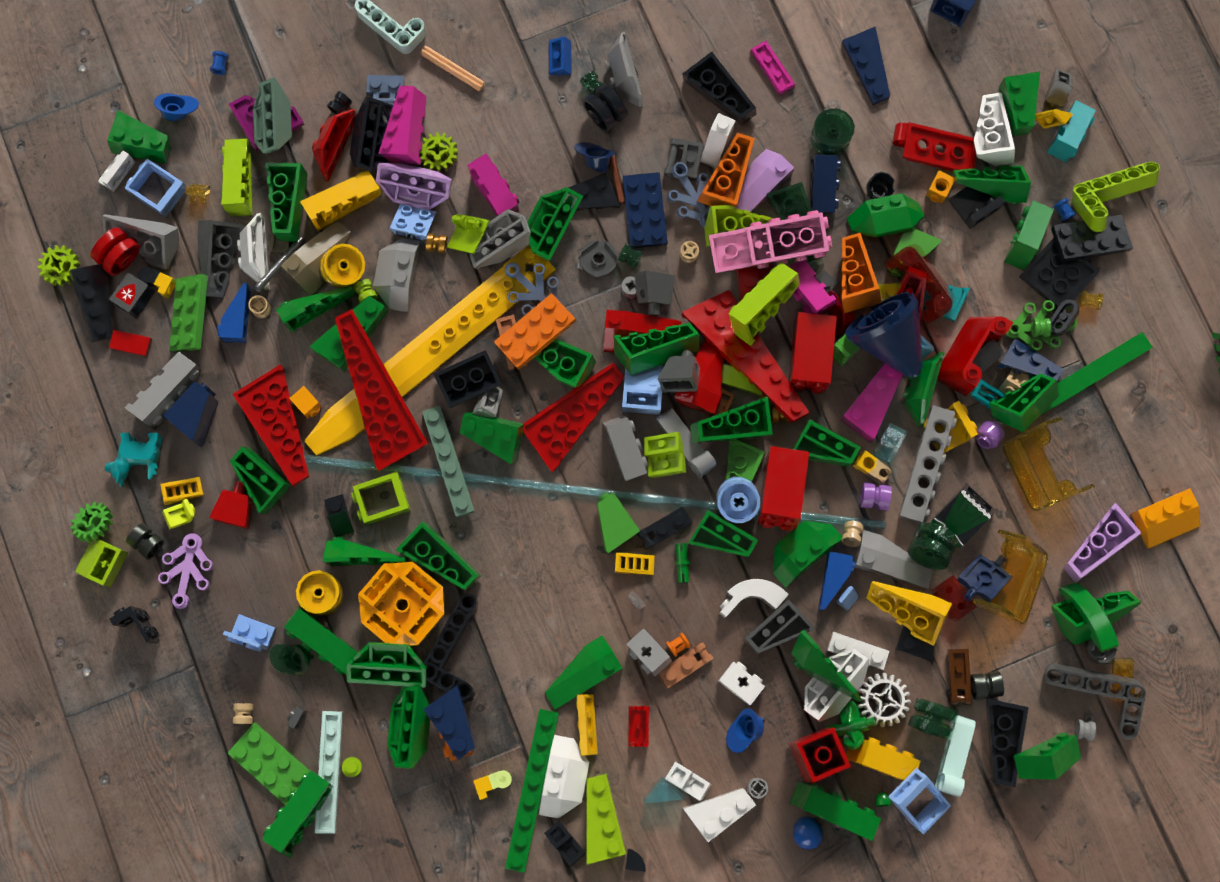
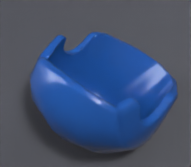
(807, 833)

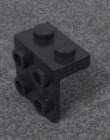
(125, 617)

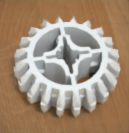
(887, 691)

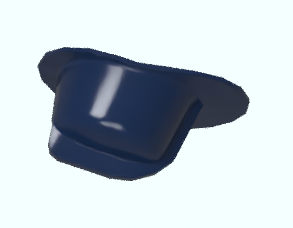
(594, 155)

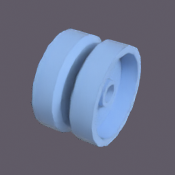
(738, 511)

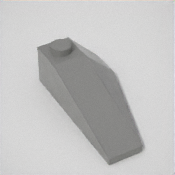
(886, 559)

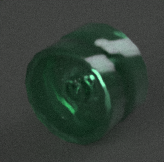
(832, 132)
(932, 546)
(933, 719)

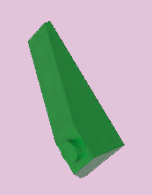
(1007, 181)
(815, 664)

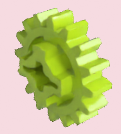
(446, 153)
(50, 265)

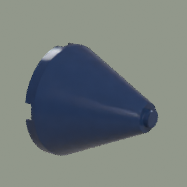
(891, 333)

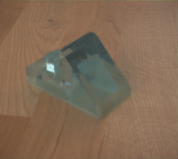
(889, 443)

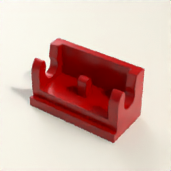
(638, 726)

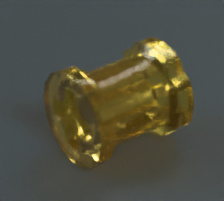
(1091, 300)

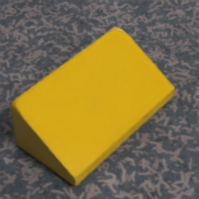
(1052, 118)

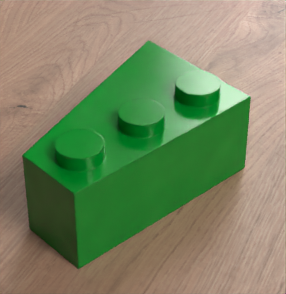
(1025, 404)
(259, 478)

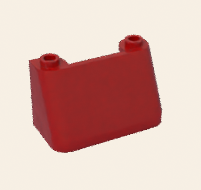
(957, 366)

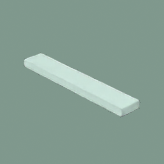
(329, 769)

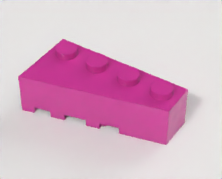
(404, 128)
(872, 404)

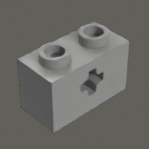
(644, 642)

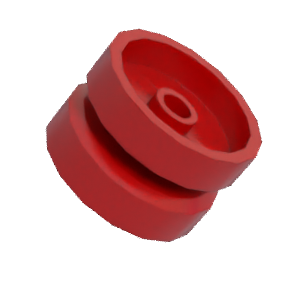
(115, 251)

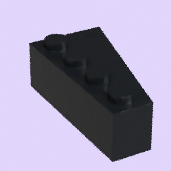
(719, 87)
(1006, 737)

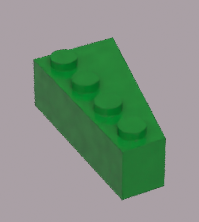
(286, 191)
(329, 345)
(742, 422)
(436, 554)
(835, 810)
(297, 813)

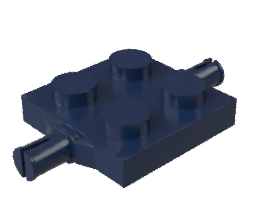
(985, 578)

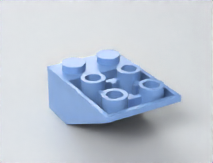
(642, 392)

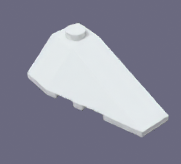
(993, 134)

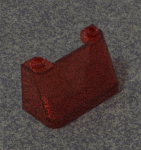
(941, 295)

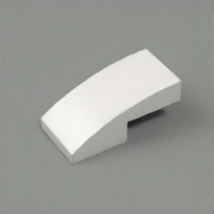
(688, 781)

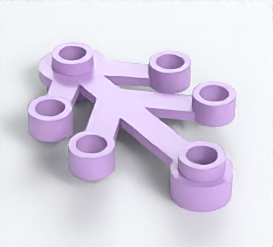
(186, 567)

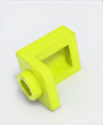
(179, 514)

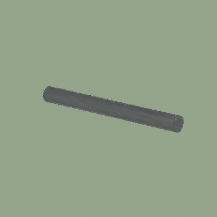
(277, 266)

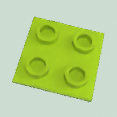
(467, 233)

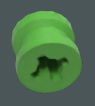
(1041, 327)

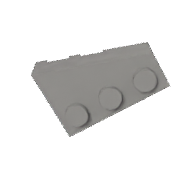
(626, 447)

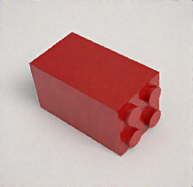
(812, 352)
(783, 488)
(819, 755)

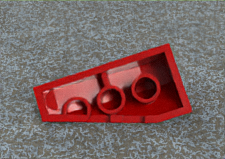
(627, 322)
(709, 388)

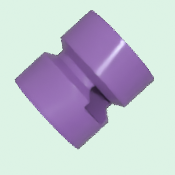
(875, 496)

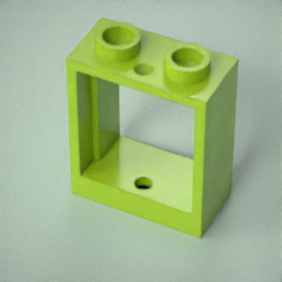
(400, 493)

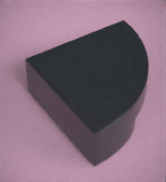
(634, 861)

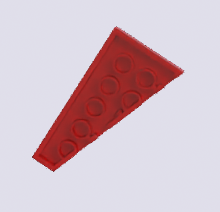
(273, 417)

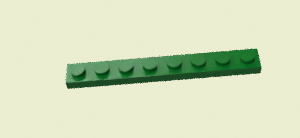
(531, 791)

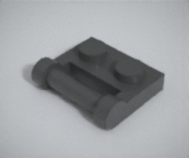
(690, 156)

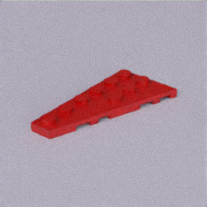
(563, 422)

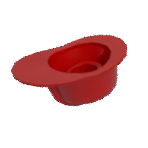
(843, 319)

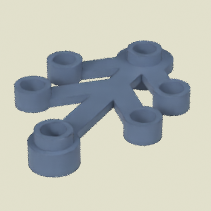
(693, 195)
(537, 292)

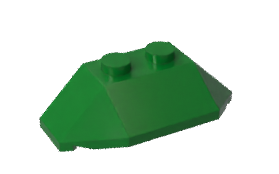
(886, 216)
(551, 220)
(921, 389)
(803, 549)
(387, 666)
(408, 727)

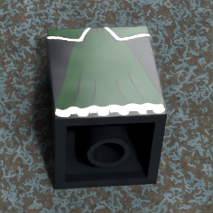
(964, 514)

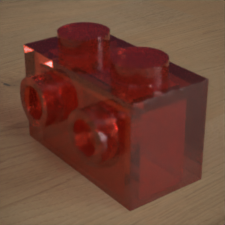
(953, 592)

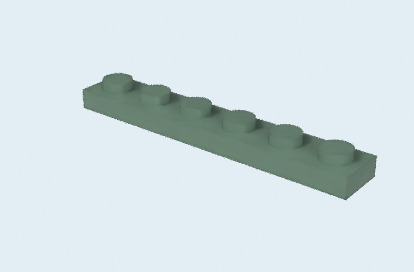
(448, 462)

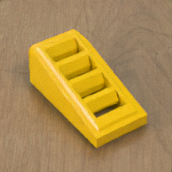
(172, 485)
(627, 556)

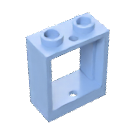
(170, 198)
(909, 790)

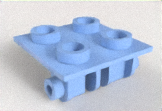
(412, 221)

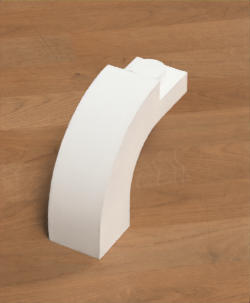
(753, 588)

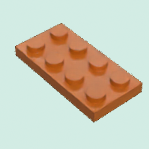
(535, 331)

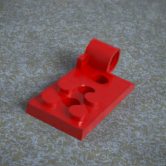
(909, 134)

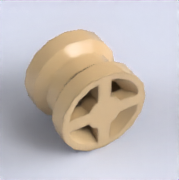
(689, 248)

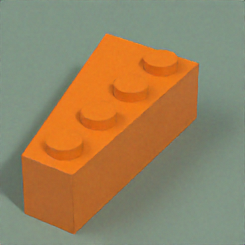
(728, 177)
(858, 278)

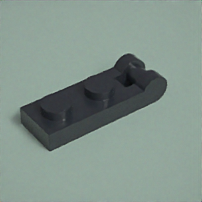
(665, 527)

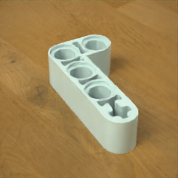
(387, 23)
(954, 758)

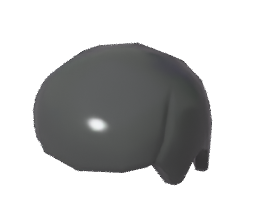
(1100, 657)

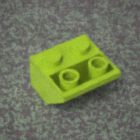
(101, 562)

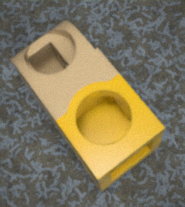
(872, 467)

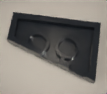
(910, 645)

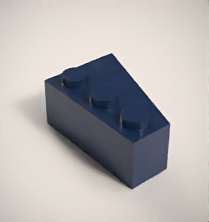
(824, 183)
(451, 721)

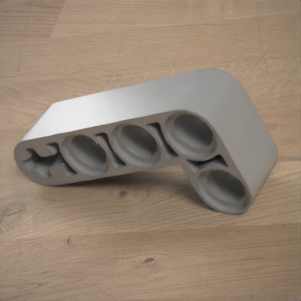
(695, 456)

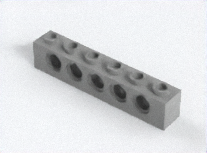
(936, 416)

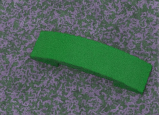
(1093, 615)

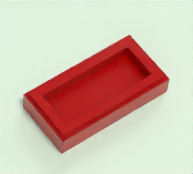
(130, 343)

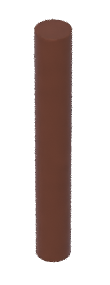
(617, 180)

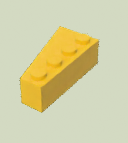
(341, 200)

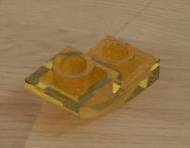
(1125, 668)

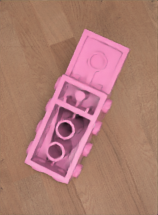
(771, 242)

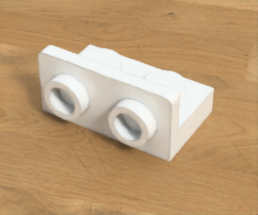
(117, 171)

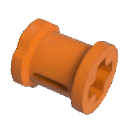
(678, 644)

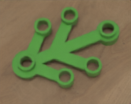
(1021, 329)

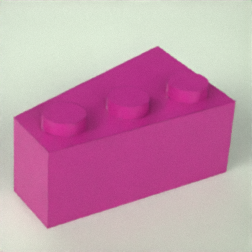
(492, 186)
(810, 291)

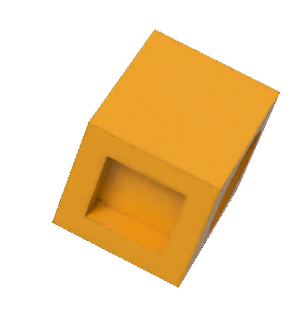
(943, 180)
(306, 402)

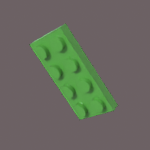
(188, 313)
(268, 762)

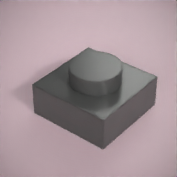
(296, 717)

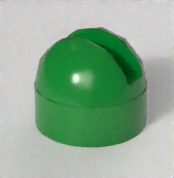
(882, 800)

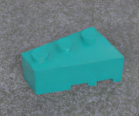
(1072, 133)

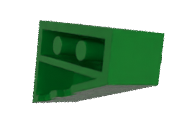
(1020, 101)
(138, 139)
(1029, 235)
(494, 434)
(826, 445)
(723, 536)
(1048, 758)

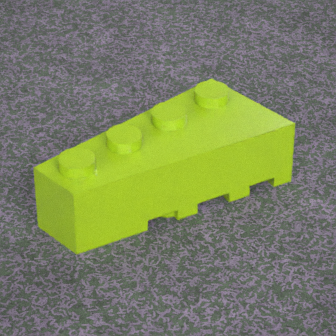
(762, 302)
(603, 829)

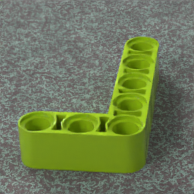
(1089, 195)

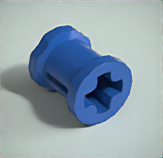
(219, 62)
(1064, 210)

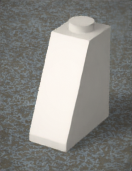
(717, 140)

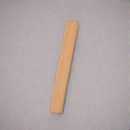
(452, 68)

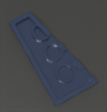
(867, 61)

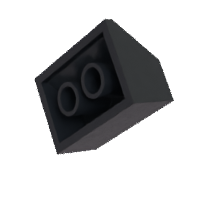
(467, 379)

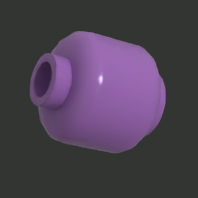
(990, 434)

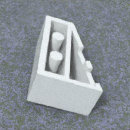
(719, 812)

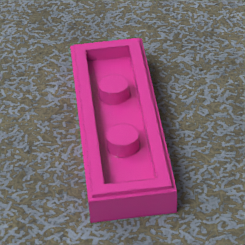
(772, 68)

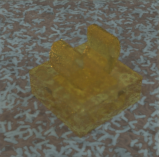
(197, 190)

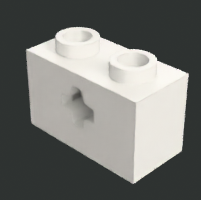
(745, 693)

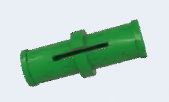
(682, 563)

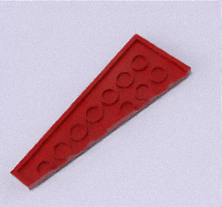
(753, 361)
(385, 415)

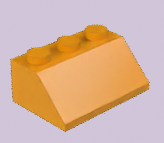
(1167, 518)

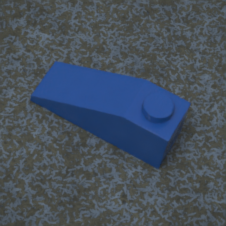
(235, 319)
(836, 572)

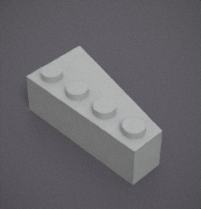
(164, 390)

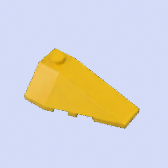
(915, 610)

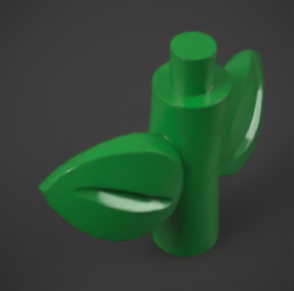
(852, 726)

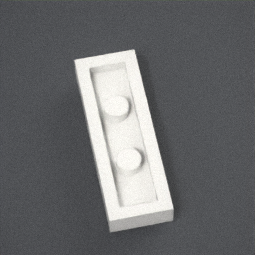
(840, 643)

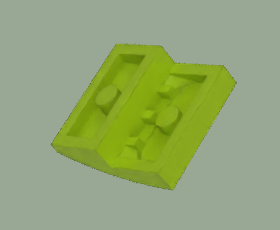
(665, 454)

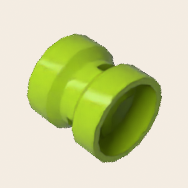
(364, 289)

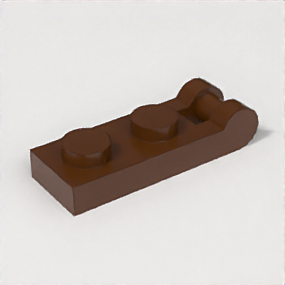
(959, 676)

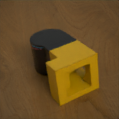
(157, 279)

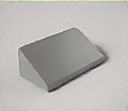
(488, 403)

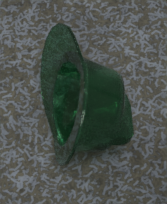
(290, 659)

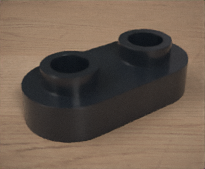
(1063, 318)

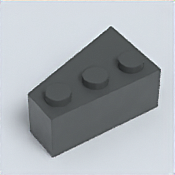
(778, 628)

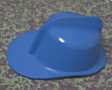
(174, 106)
(744, 730)

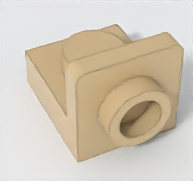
(1013, 381)

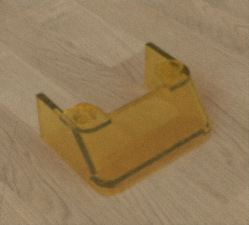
(1034, 470)
(1027, 565)

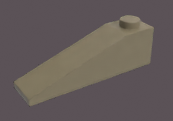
(304, 263)

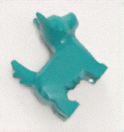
(135, 453)

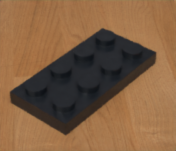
(1078, 241)

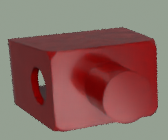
(233, 507)

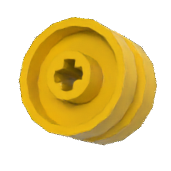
(350, 258)
(309, 587)

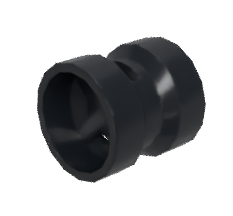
(340, 103)

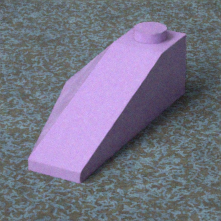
(764, 176)

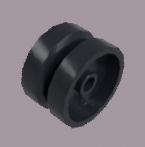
(605, 107)

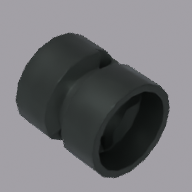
(143, 539)
(990, 685)

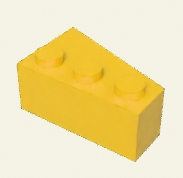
(884, 759)

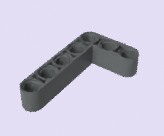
(1103, 689)

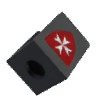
(132, 295)

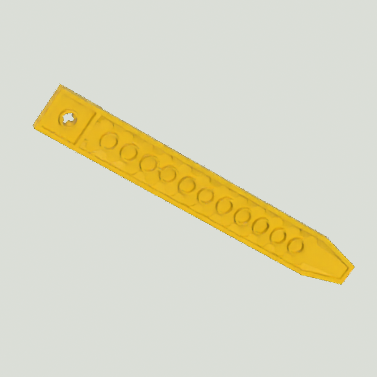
(433, 347)

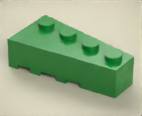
(654, 348)
(319, 639)

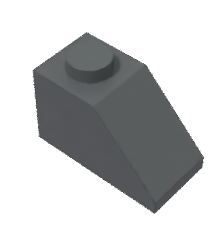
(1059, 88)

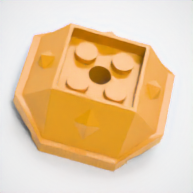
(381, 598)

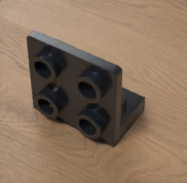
(974, 205)

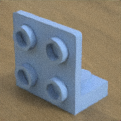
(252, 632)

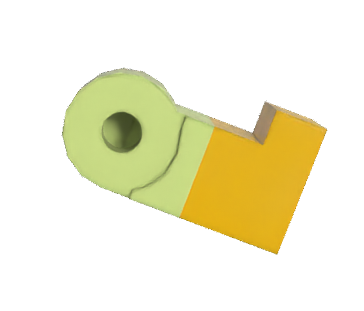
(499, 779)

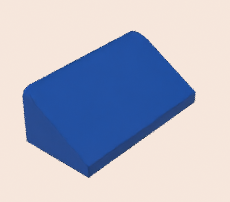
(560, 56)

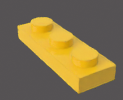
(587, 724)

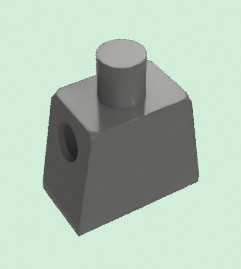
(654, 290)
(680, 373)

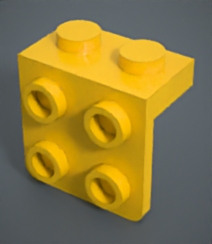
(963, 430)

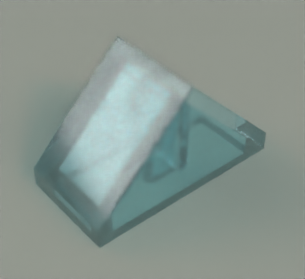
(662, 792)

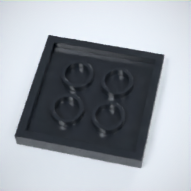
(1055, 278)

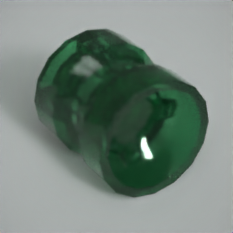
(591, 82)
(630, 256)

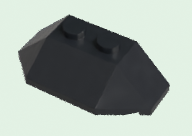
(368, 134)

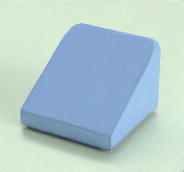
(848, 598)

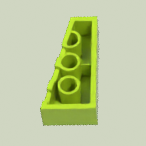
(237, 178)

